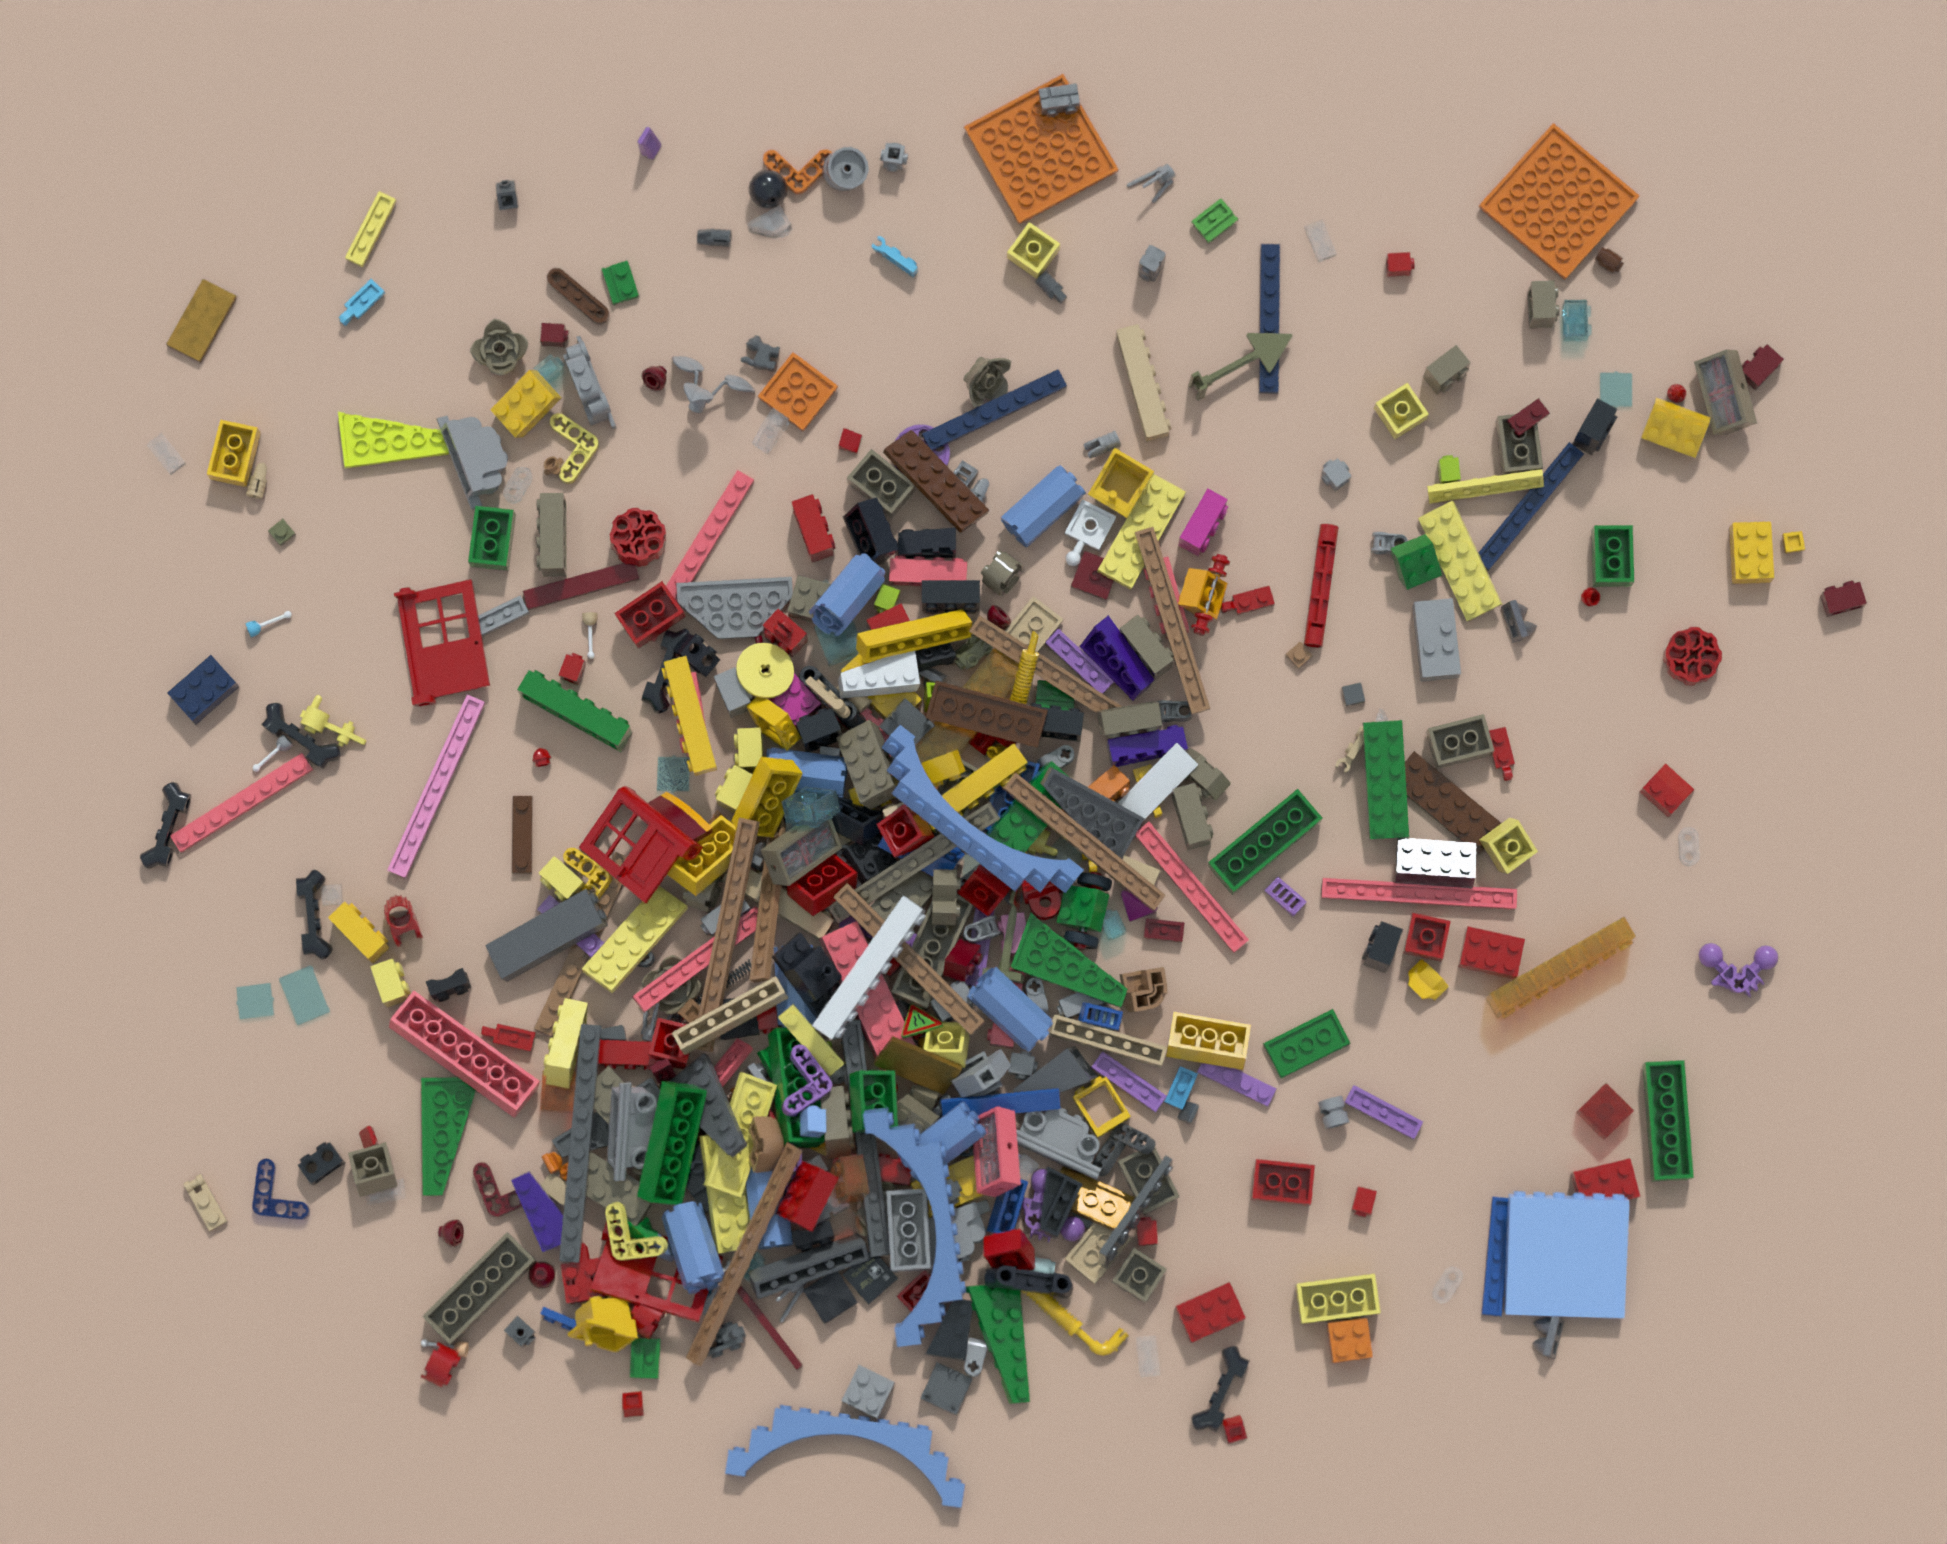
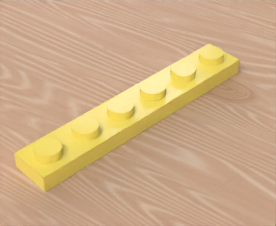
(1485, 486)

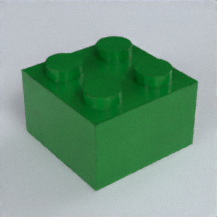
(1416, 561)

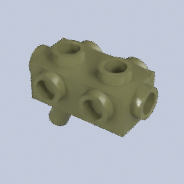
(971, 652)

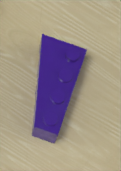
(1117, 658)
(1144, 746)
(540, 1210)

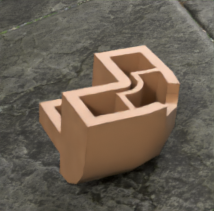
(1145, 989)
(767, 1143)

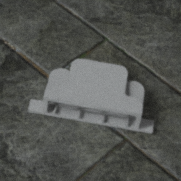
(587, 384)
(475, 456)
(629, 1127)
(1060, 1139)
(969, 1227)

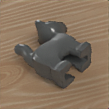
(764, 353)

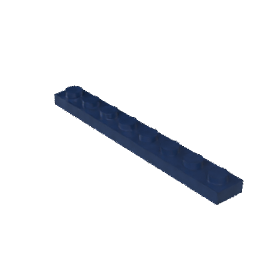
(1269, 310)
(994, 410)
(1529, 505)

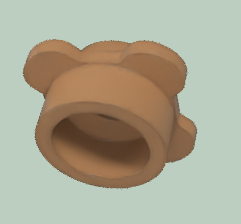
(552, 465)

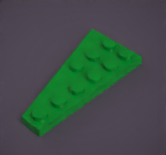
(1055, 960)
(443, 1118)
(1003, 1331)

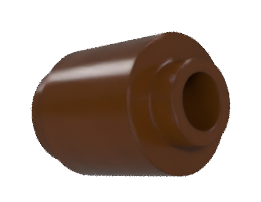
(1609, 260)

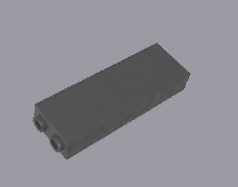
(547, 935)

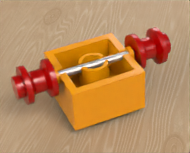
(1204, 593)

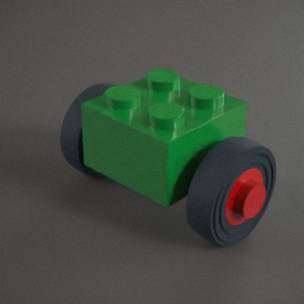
(1085, 909)

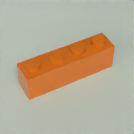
(1111, 784)

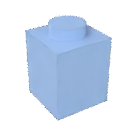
(813, 1122)

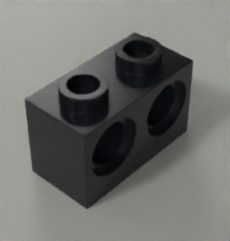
(697, 653)
(323, 1168)

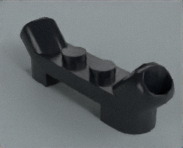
(653, 692)
(855, 717)
(276, 725)
(161, 853)
(312, 942)
(1029, 1281)
(1236, 1366)

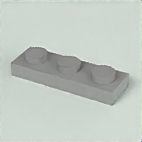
(502, 615)

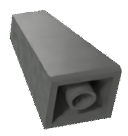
(1062, 1072)

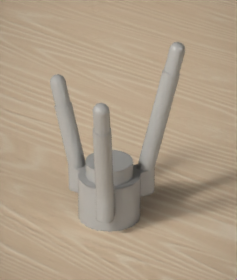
(1162, 174)
(648, 1031)
(799, 1290)

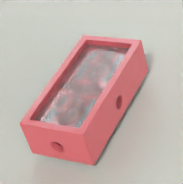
(997, 1153)

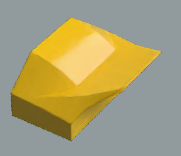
(1426, 981)

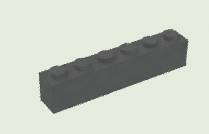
(808, 1265)

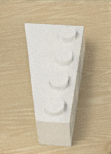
(881, 677)

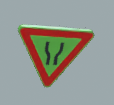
(919, 1022)

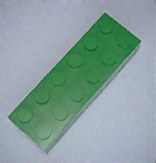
(574, 710)
(1385, 779)
(1018, 825)
(1265, 841)
(788, 1082)
(1667, 1121)
(671, 1143)

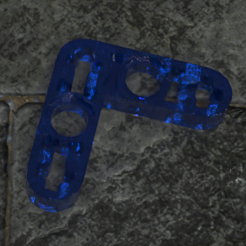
(271, 1203)

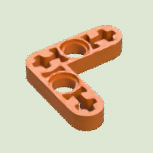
(801, 176)

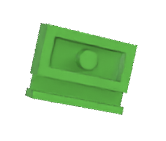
(1214, 220)

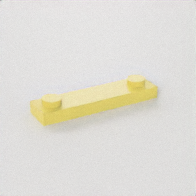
(370, 229)
(811, 1039)

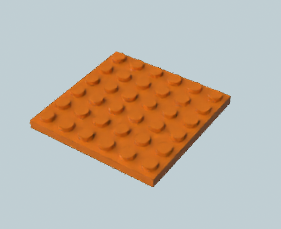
(1037, 156)
(1559, 201)

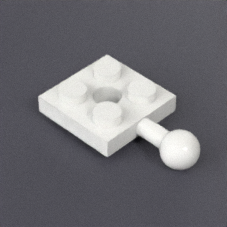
(1091, 538)

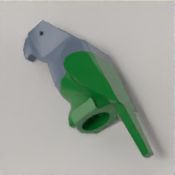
(645, 1230)

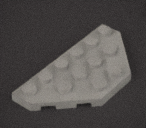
(734, 606)

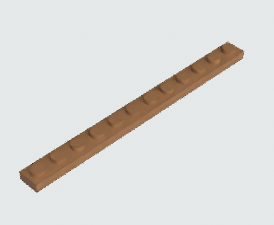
(728, 919)
(744, 1254)

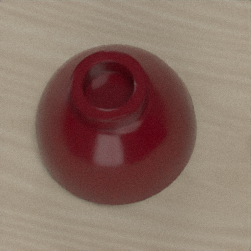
(655, 377)
(998, 617)
(452, 1232)
(541, 1274)

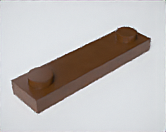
(522, 834)

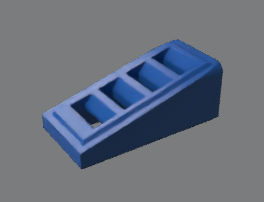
(1084, 1013)

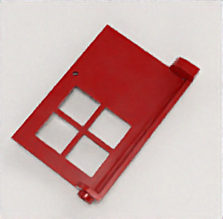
(446, 666)
(651, 855)
(630, 1279)

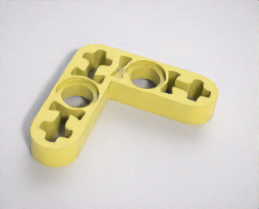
(581, 448)
(628, 1244)

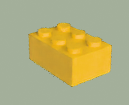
(526, 403)
(1675, 427)
(233, 453)
(1751, 552)
(359, 931)

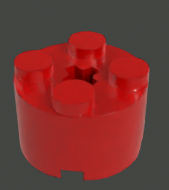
(646, 1319)
(440, 1365)

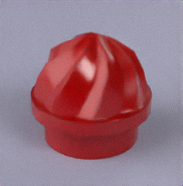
(1676, 393)
(1590, 597)
(541, 757)

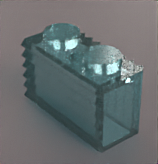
(1576, 320)

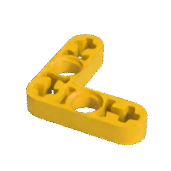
(592, 875)

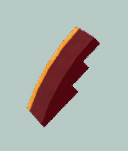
(682, 816)

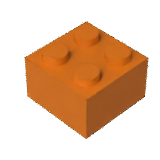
(1349, 1340)

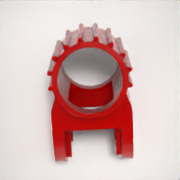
(1033, 897)
(396, 922)

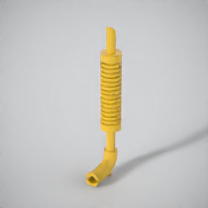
(1022, 682)
(1073, 1326)

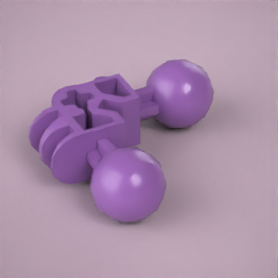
(1764, 958)
(1073, 1227)

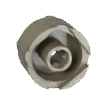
(1001, 573)
(705, 899)

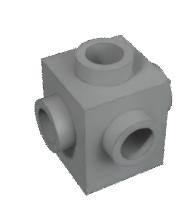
(894, 150)

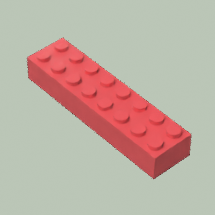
(880, 1014)
(464, 1054)

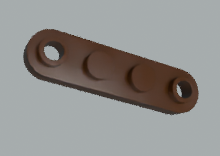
(578, 296)

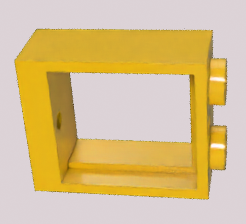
(773, 722)
(1111, 1124)

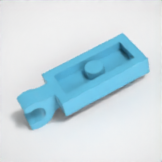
(894, 256)
(361, 301)

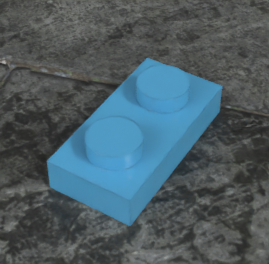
(1181, 1088)

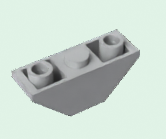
(982, 1074)

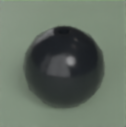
(768, 189)

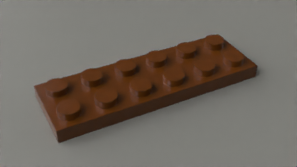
(936, 481)
(986, 714)
(1447, 802)

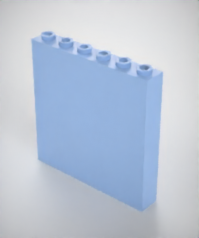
(1566, 1255)

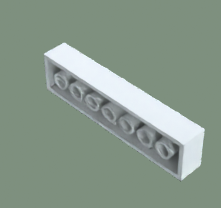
(869, 968)

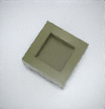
(281, 532)

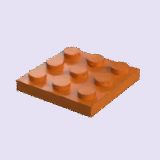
(798, 391)

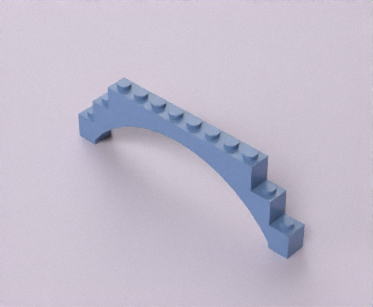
(1004, 862)
(928, 1164)
(796, 1425)

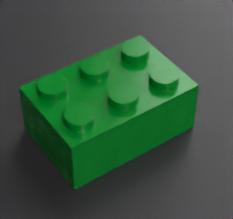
(491, 538)
(1612, 555)
(871, 1091)

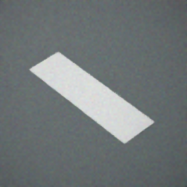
(1159, 781)

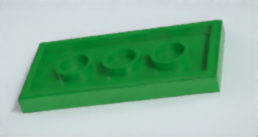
(1306, 1043)

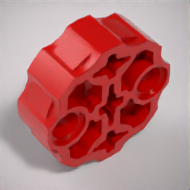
(650, 533)
(1674, 652)

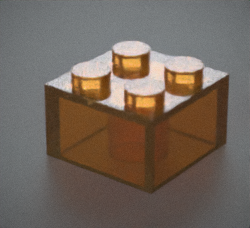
(557, 1098)
(852, 1180)

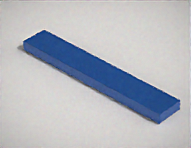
(1018, 1101)
(1496, 1258)

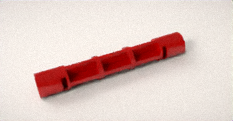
(1321, 585)

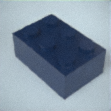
(203, 689)

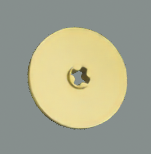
(760, 657)

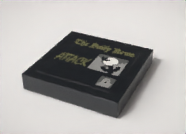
(870, 1278)

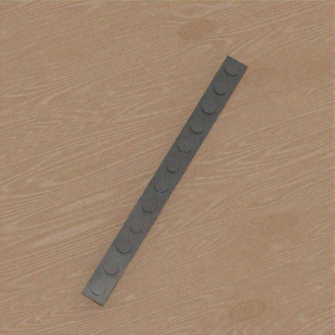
(580, 1143)
(866, 1144)

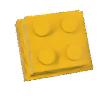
(1121, 483)
(605, 1324)

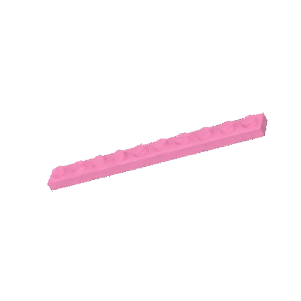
(436, 786)

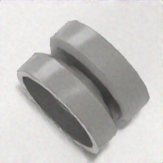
(834, 168)

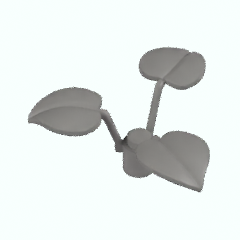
(698, 396)

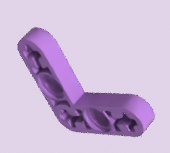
(811, 1087)

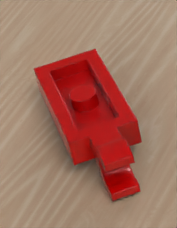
(1249, 601)
(1502, 753)
(510, 1036)

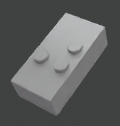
(1436, 639)
(909, 1230)

